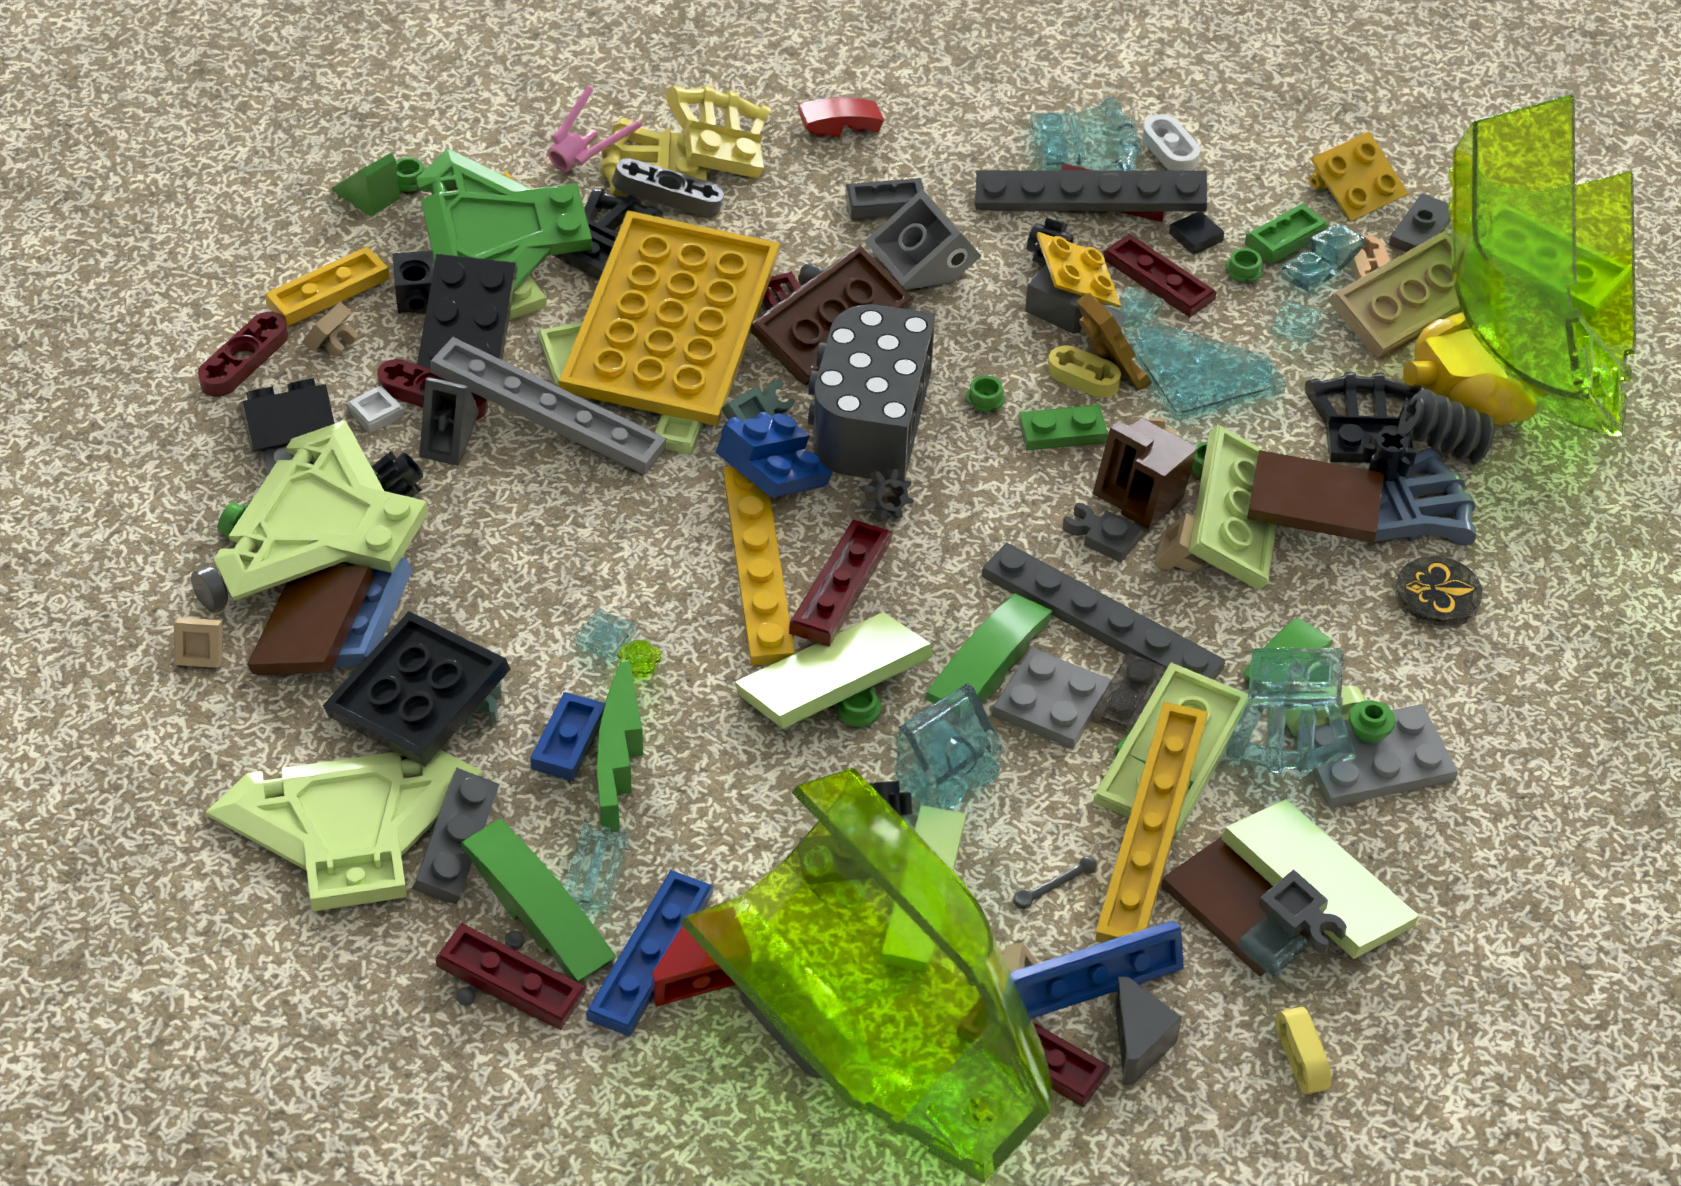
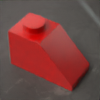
(686, 972)

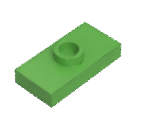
(1285, 233)

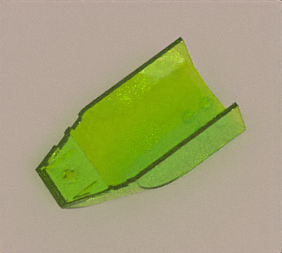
(1546, 262)
(887, 980)

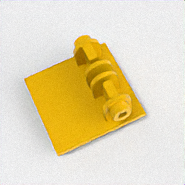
(1357, 176)
(1078, 269)

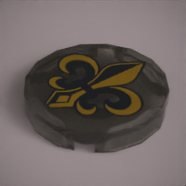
(1438, 592)

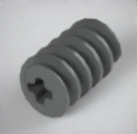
(1448, 424)

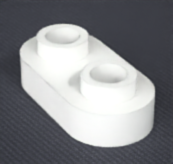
(1171, 143)

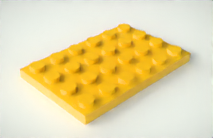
(670, 318)

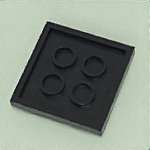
(417, 688)

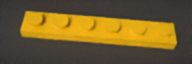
(758, 570)
(1152, 822)

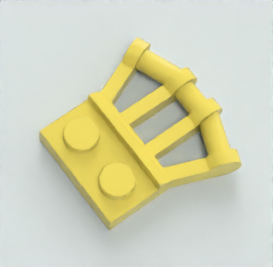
(718, 146)
(661, 147)

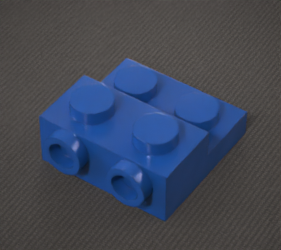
(772, 454)

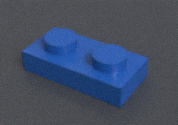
(568, 736)

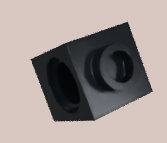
(413, 280)

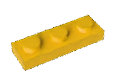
(327, 286)

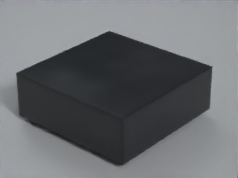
(1196, 232)

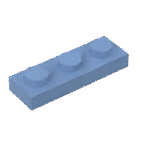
(374, 614)

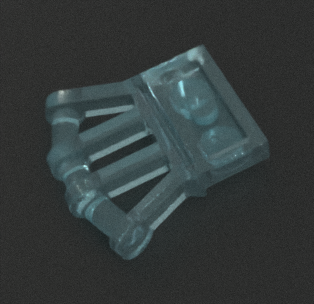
(1061, 138)
(1293, 680)

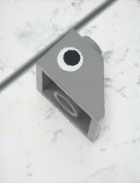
(922, 245)

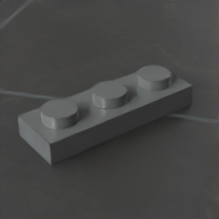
(460, 816)

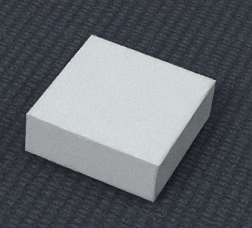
(375, 409)

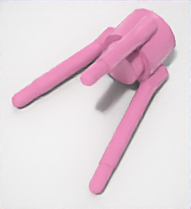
(571, 148)

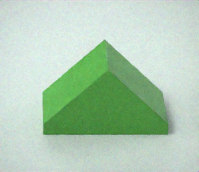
(372, 186)

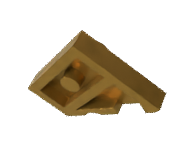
(1109, 340)

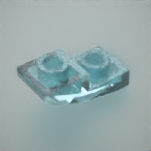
(1327, 256)

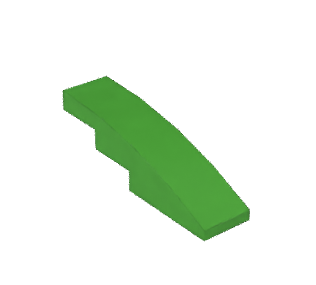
(992, 649)
(618, 740)
(538, 900)

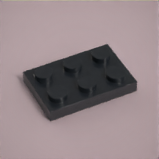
(468, 302)

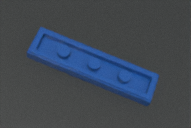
(1096, 969)
(629, 983)

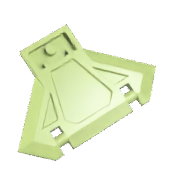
(318, 517)
(343, 820)

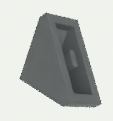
(1053, 304)
(446, 421)
(1144, 1028)

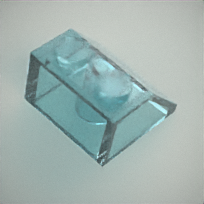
(948, 750)

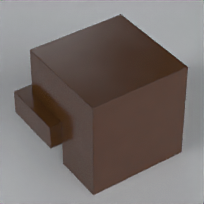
(1144, 471)

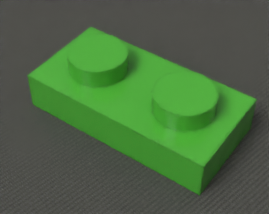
(1063, 427)

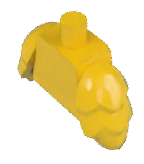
(1460, 368)

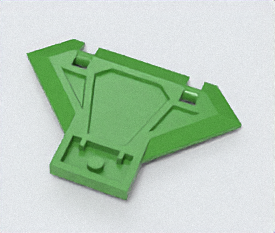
(498, 216)

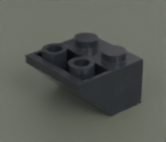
(279, 417)

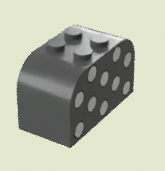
(871, 389)

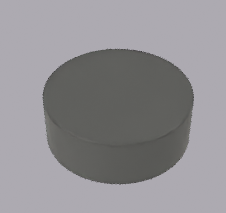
(209, 588)

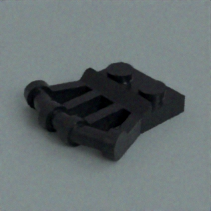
(603, 232)
(1351, 432)

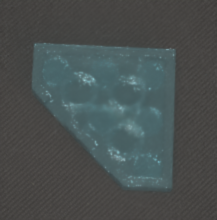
(1201, 373)

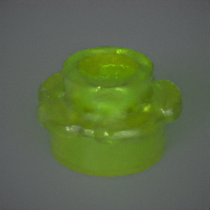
(642, 665)

